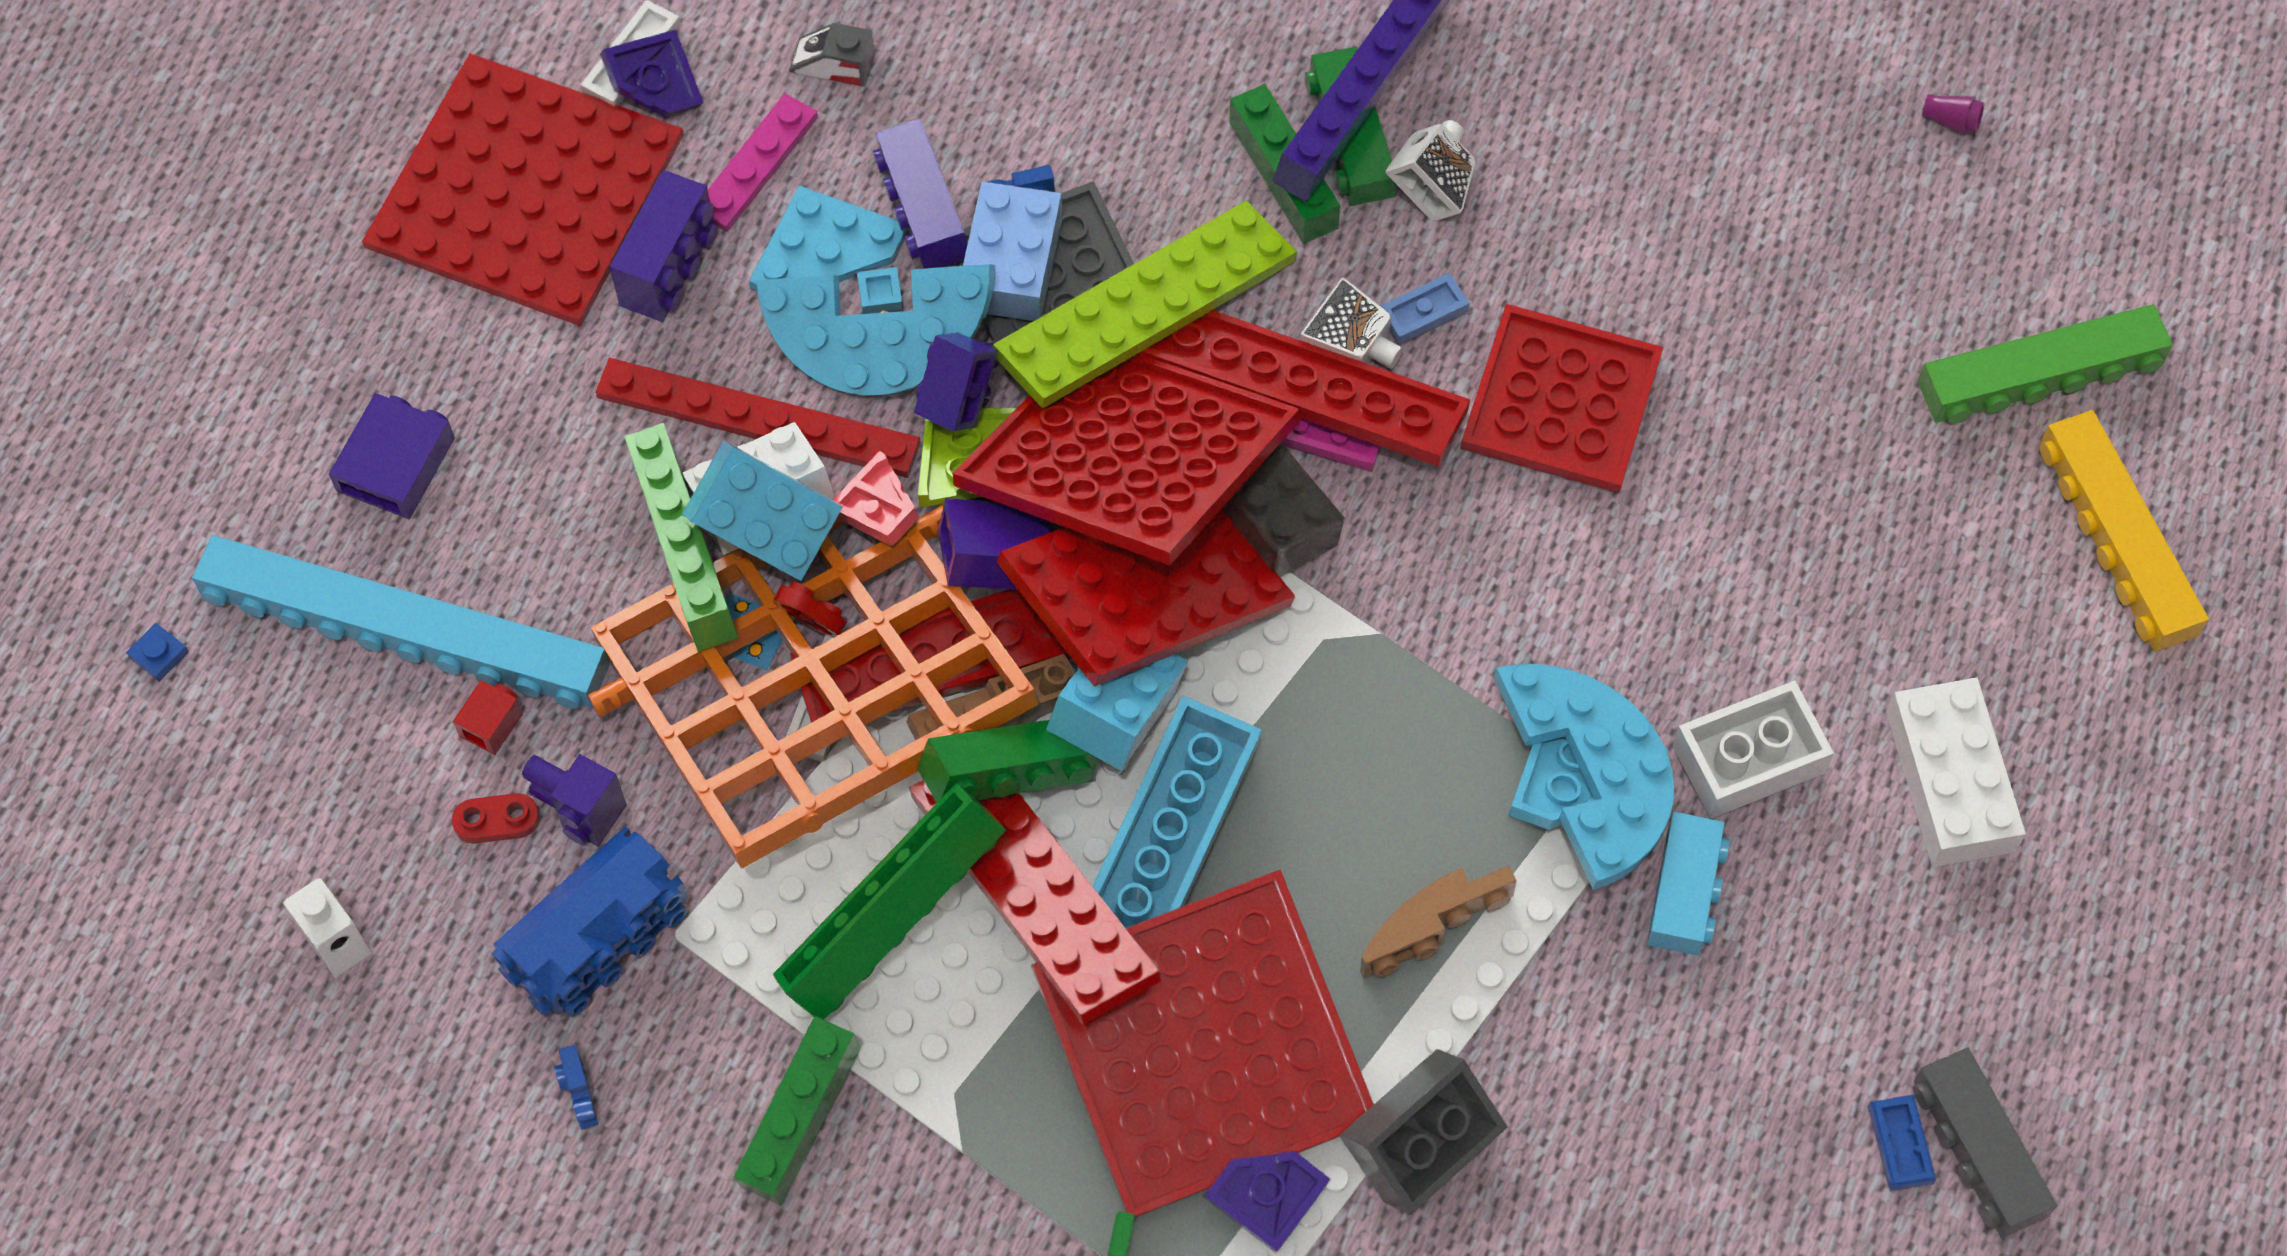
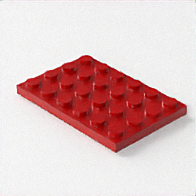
(1130, 610)

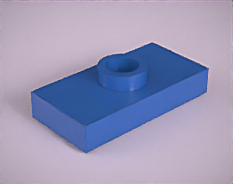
(1901, 1143)

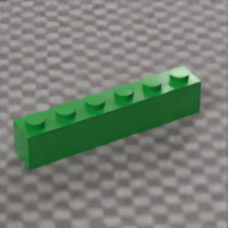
(889, 902)

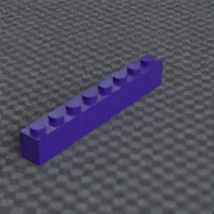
(1354, 94)

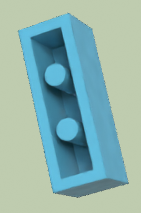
(1688, 884)

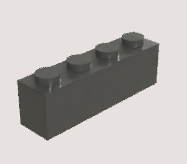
(1984, 1143)

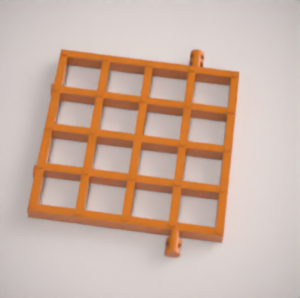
(807, 667)

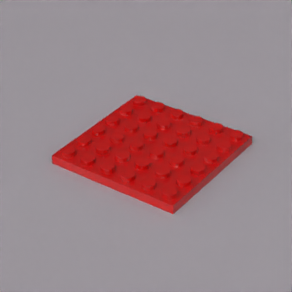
(523, 189)
(1130, 455)
(1219, 1055)

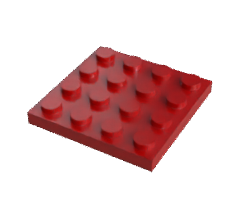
(1562, 398)

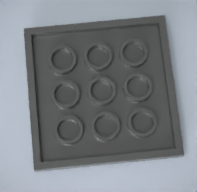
(1085, 255)

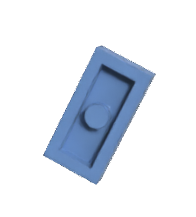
(1426, 308)

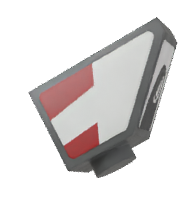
(835, 54)

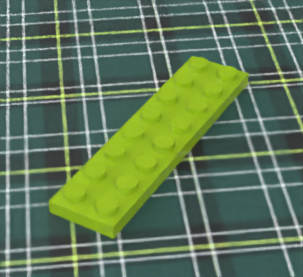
(1143, 303)

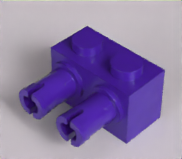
(955, 381)
(584, 796)

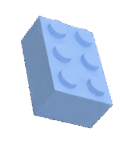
(1019, 236)

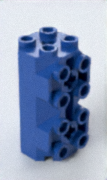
(588, 924)

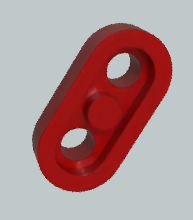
(820, 616)
(494, 818)

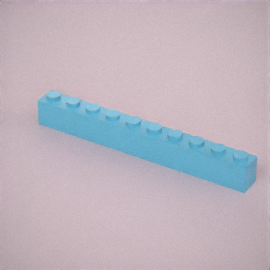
(400, 622)

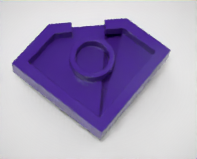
(653, 73)
(1267, 1194)

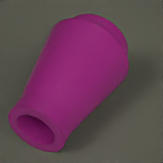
(1955, 112)

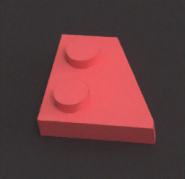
(877, 502)

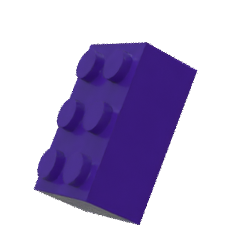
(663, 246)

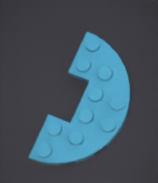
(874, 350)
(1615, 753)

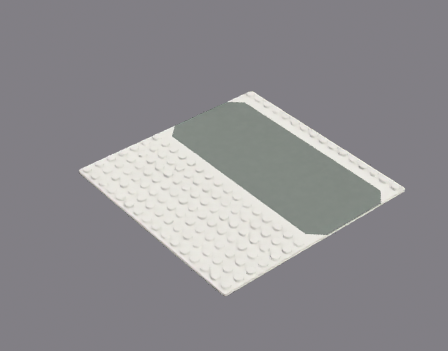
(1359, 793)

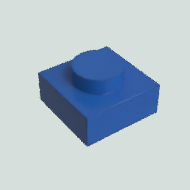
(157, 652)

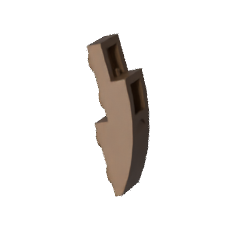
(1046, 677)
(1419, 923)

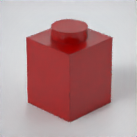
(488, 716)

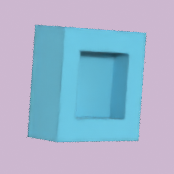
(879, 290)

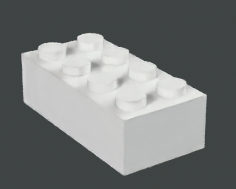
(1955, 772)

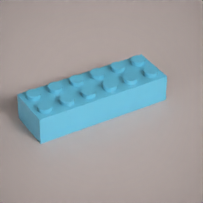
(1176, 813)

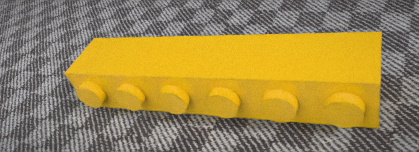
(2123, 531)

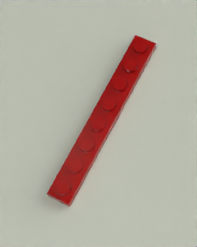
(753, 415)

